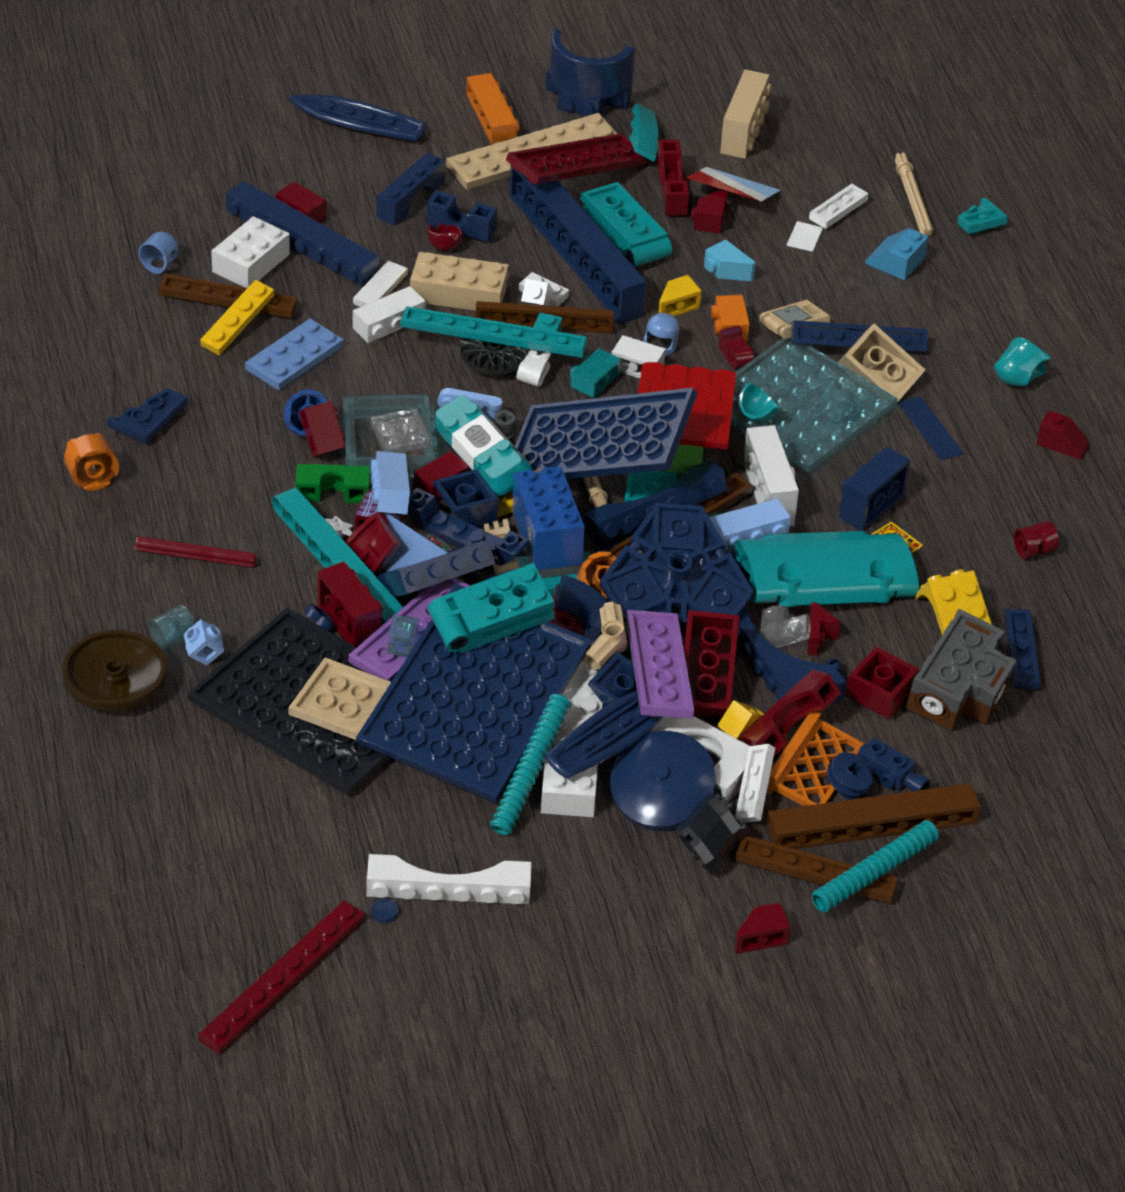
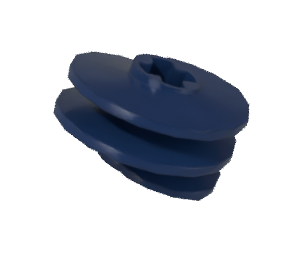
(849, 775)

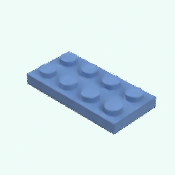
(294, 354)

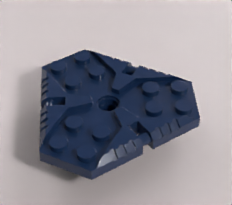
(684, 539)

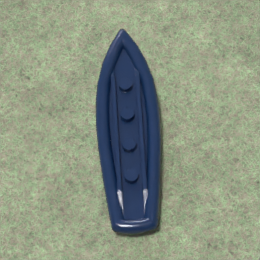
(360, 116)
(601, 736)

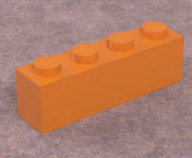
(491, 108)

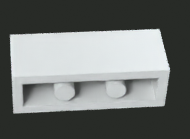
(385, 314)

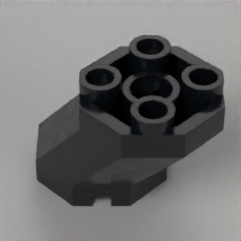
(711, 832)

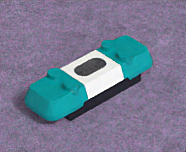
(480, 443)

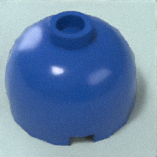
(297, 402)

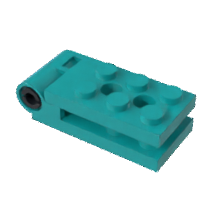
(626, 224)
(492, 609)

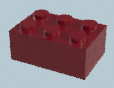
(348, 603)

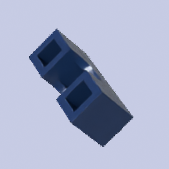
(478, 224)

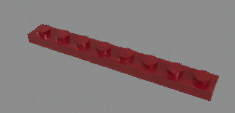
(281, 977)

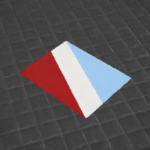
(733, 184)

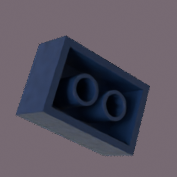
(874, 488)

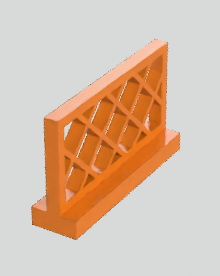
(792, 756)

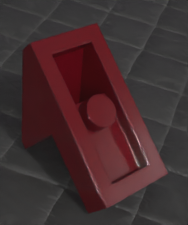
(822, 627)

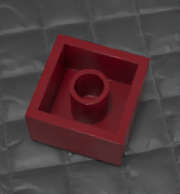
(881, 682)

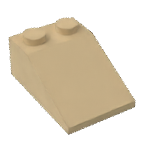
(882, 362)

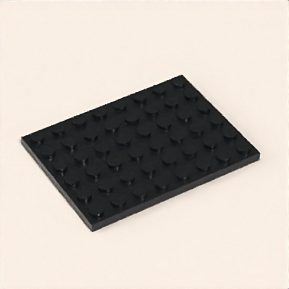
(263, 680)

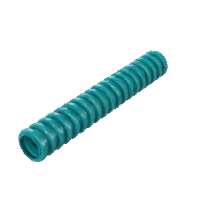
(530, 764)
(875, 866)

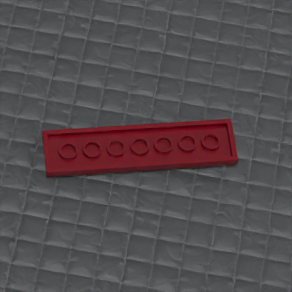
(576, 158)

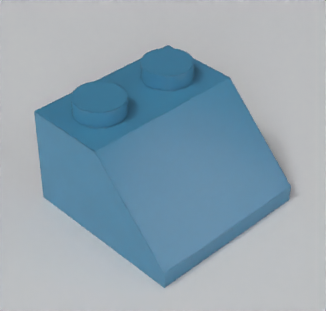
(900, 253)

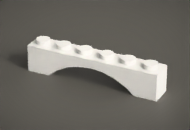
(395, 878)

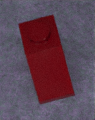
(710, 212)
(1062, 435)
(763, 929)

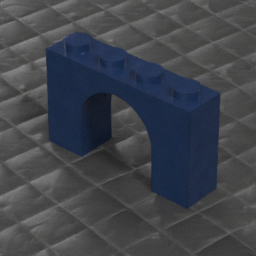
(438, 569)

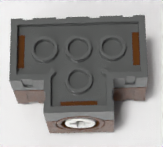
(962, 673)

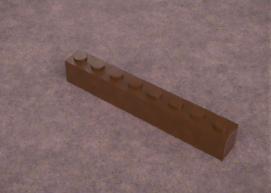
(873, 816)

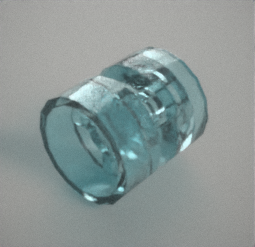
(171, 626)

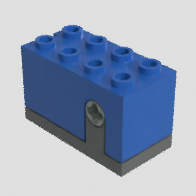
(550, 520)

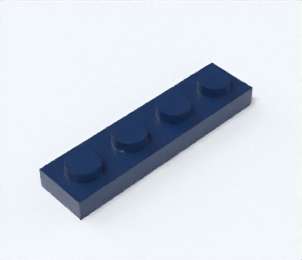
(1022, 648)

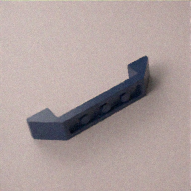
(425, 512)

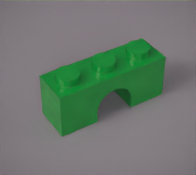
(317, 478)

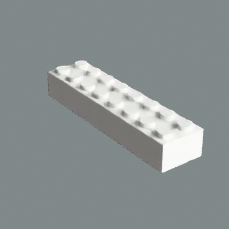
(576, 794)

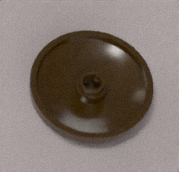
(114, 670)

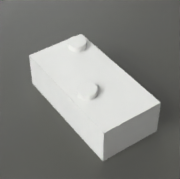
(769, 469)

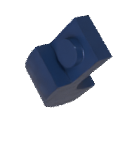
(583, 602)

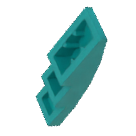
(645, 132)

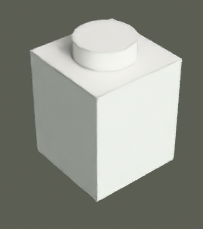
(537, 293)

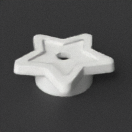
(340, 527)

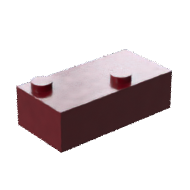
(710, 661)

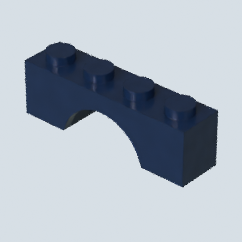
(395, 200)

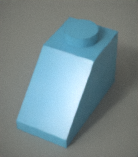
(729, 262)

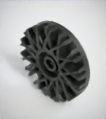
(491, 357)

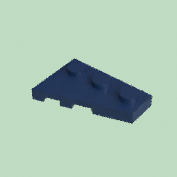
(150, 417)

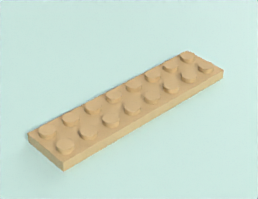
(490, 162)

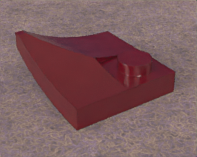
(374, 542)

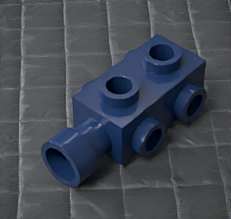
(892, 767)

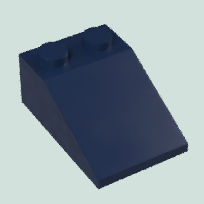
(614, 680)

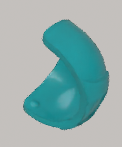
(757, 404)

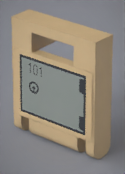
(780, 319)

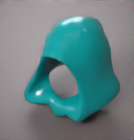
(1021, 363)

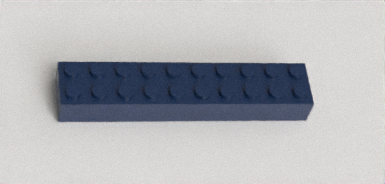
(581, 245)

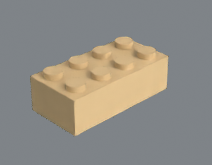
(745, 114)
(458, 281)

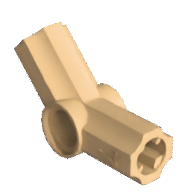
(612, 638)

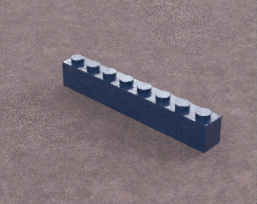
(305, 233)

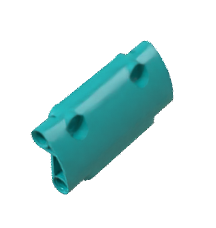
(828, 568)

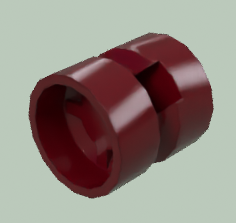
(1037, 539)

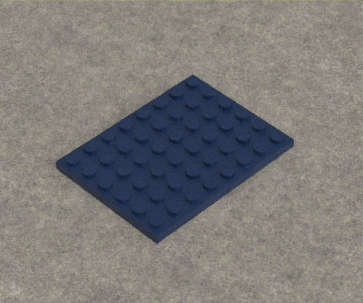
(474, 709)

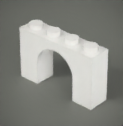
(728, 750)

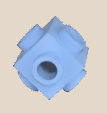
(203, 642)

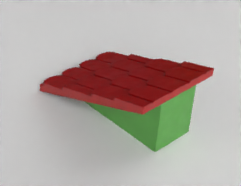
(710, 414)

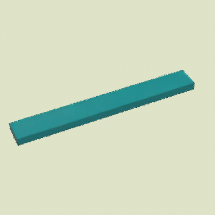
(494, 331)

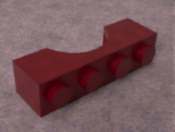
(673, 187)
(809, 695)

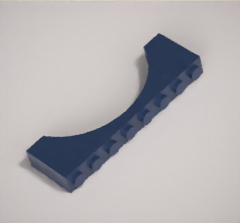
(777, 668)

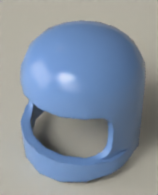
(159, 246)
(663, 326)

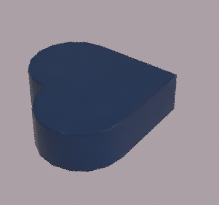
(319, 616)

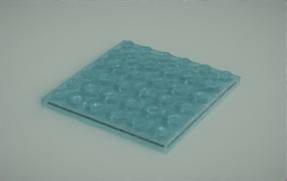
(791, 379)

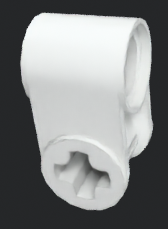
(534, 367)

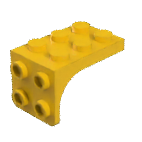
(954, 593)

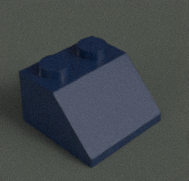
(469, 497)

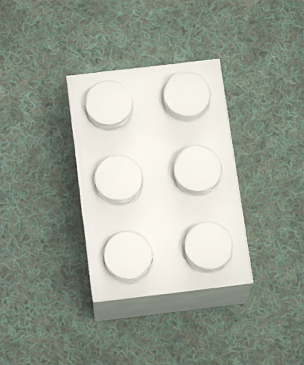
(250, 252)

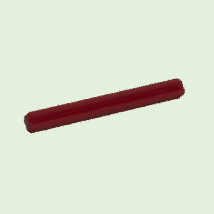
(195, 551)

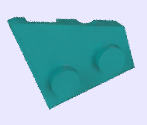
(982, 217)

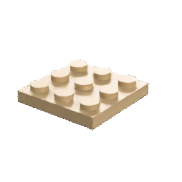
(338, 698)

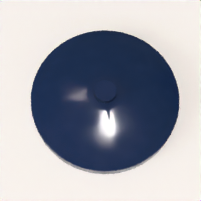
(662, 779)

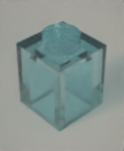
(402, 635)

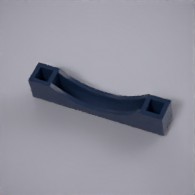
(618, 519)

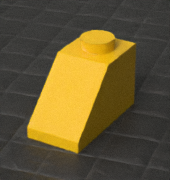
(680, 296)
(739, 719)

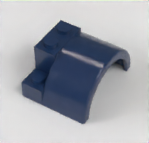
(589, 83)

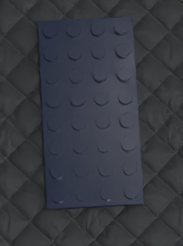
(607, 433)

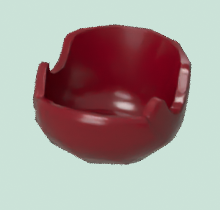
(445, 237)

